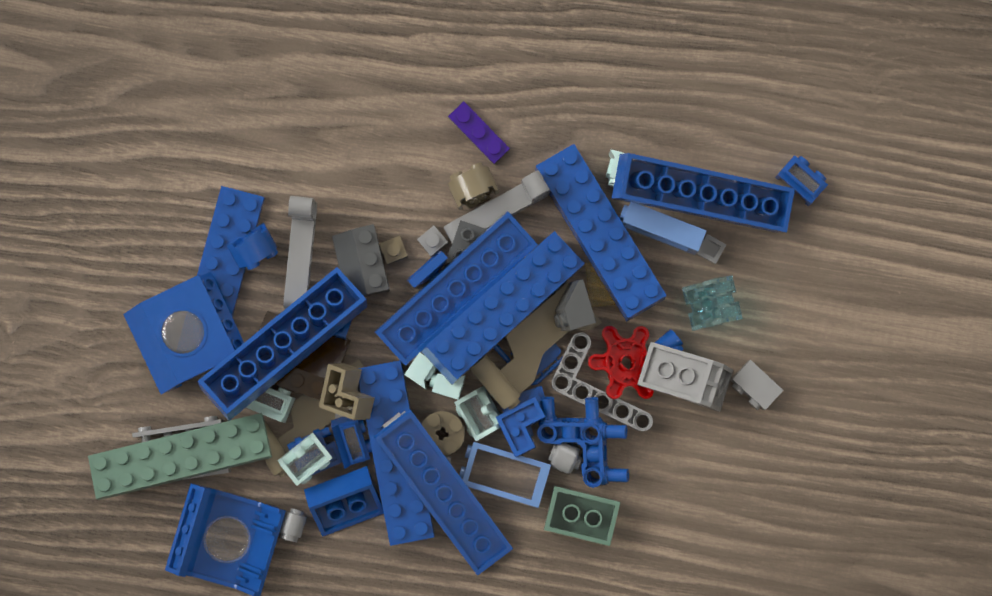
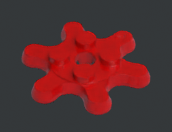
(610, 362)

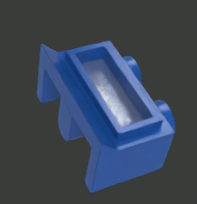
(803, 179)
(351, 440)

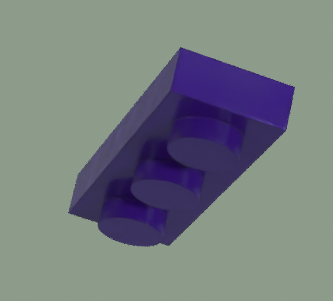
(478, 132)

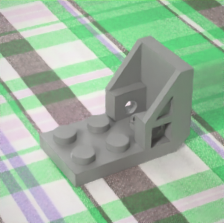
(685, 376)

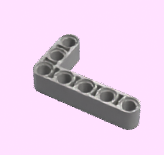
(530, 191)
(303, 215)
(573, 384)

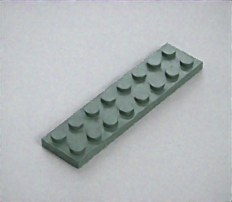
(179, 456)

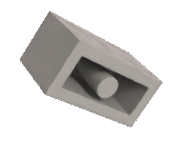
(756, 386)

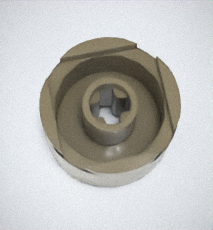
(472, 186)
(453, 426)

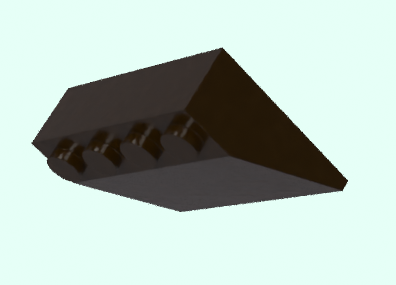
(310, 373)

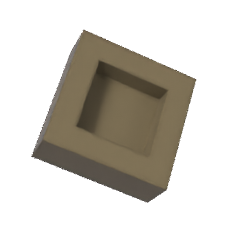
(393, 250)

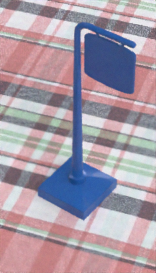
(431, 269)

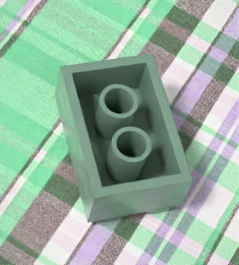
(582, 515)

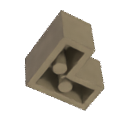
(341, 393)

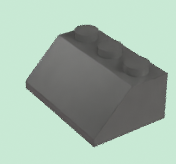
(362, 259)

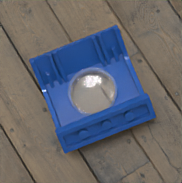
(184, 331)
(225, 539)

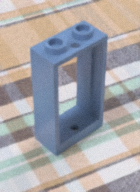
(662, 227)
(540, 483)

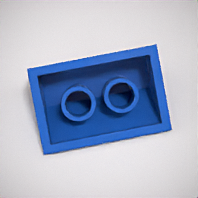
(344, 501)

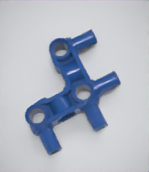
(593, 446)

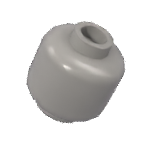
(565, 457)

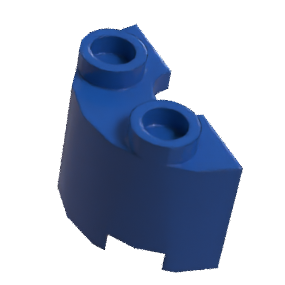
(253, 247)

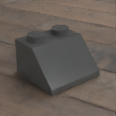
(574, 307)

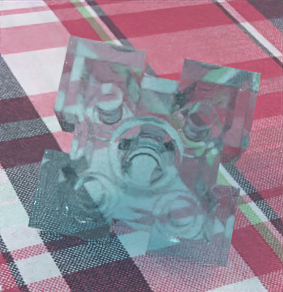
(712, 303)

